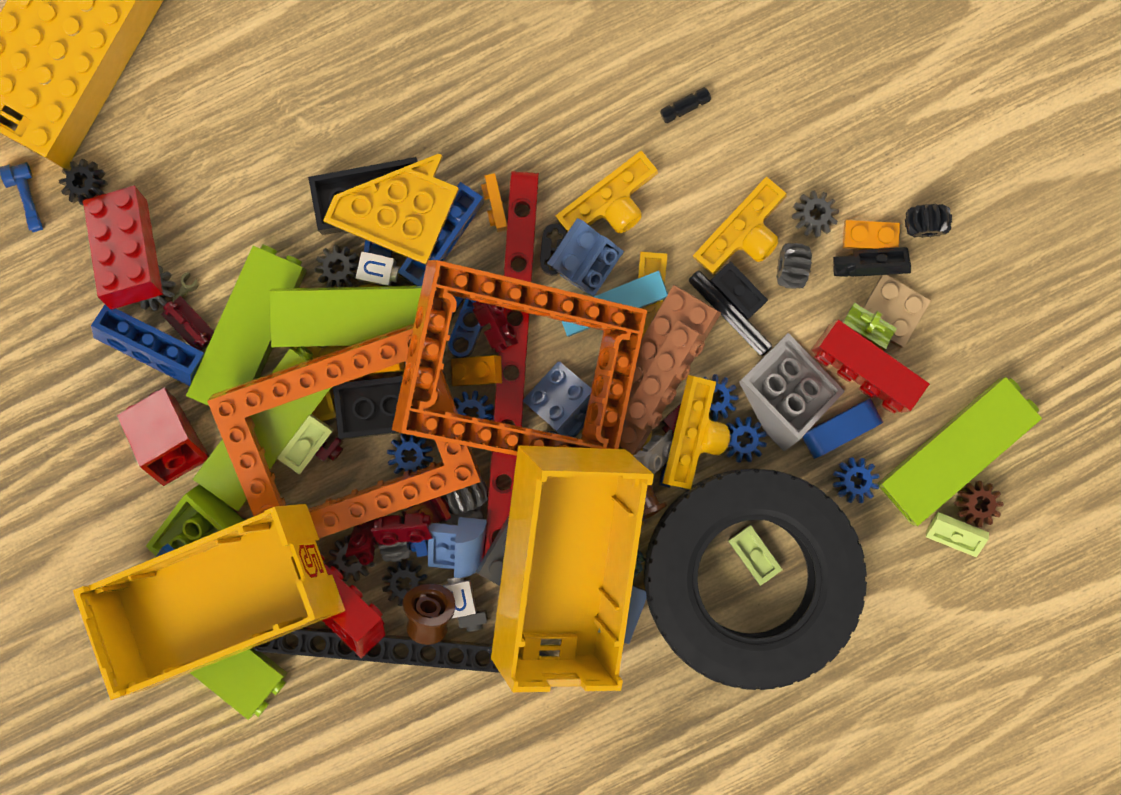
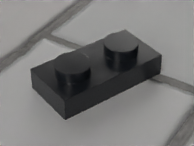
(739, 290)

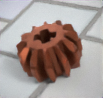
(988, 506)

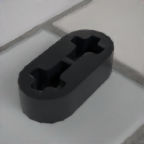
(546, 247)

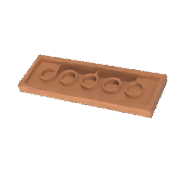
(664, 361)

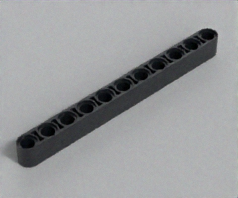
(387, 654)

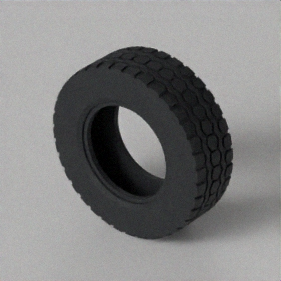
(833, 583)

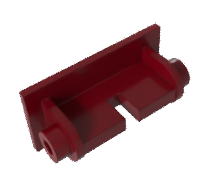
(188, 323)
(502, 333)
(390, 531)
(362, 542)

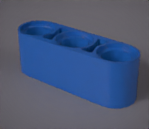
(462, 331)
(842, 428)

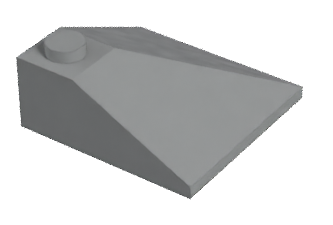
(789, 392)

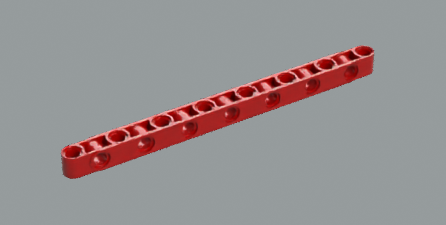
(511, 393)

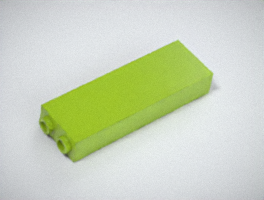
(339, 314)
(244, 330)
(273, 430)
(960, 450)
(244, 681)

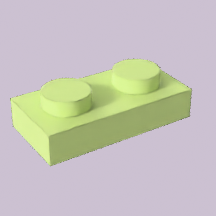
(305, 444)
(957, 534)
(755, 555)

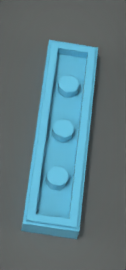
(635, 294)

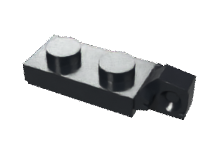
(873, 262)

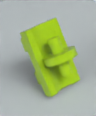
(870, 326)

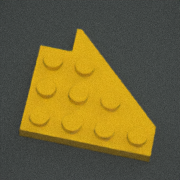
(398, 209)

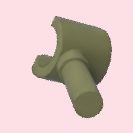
(185, 288)

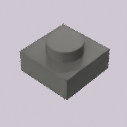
(474, 621)

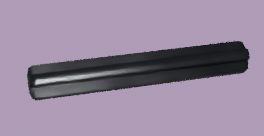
(730, 313)

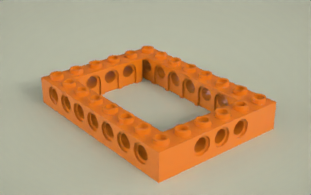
(612, 378)
(236, 405)

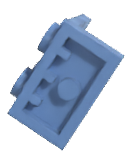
(560, 400)

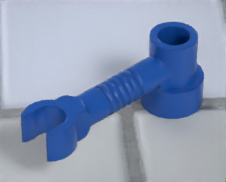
(18, 176)

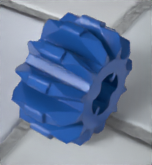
(726, 397)
(474, 403)
(752, 434)
(401, 448)
(863, 474)

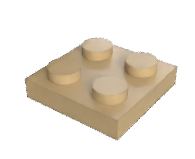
(898, 306)

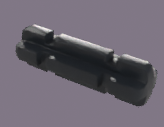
(685, 105)

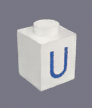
(377, 269)
(463, 596)

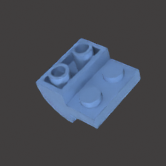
(585, 257)
(458, 546)

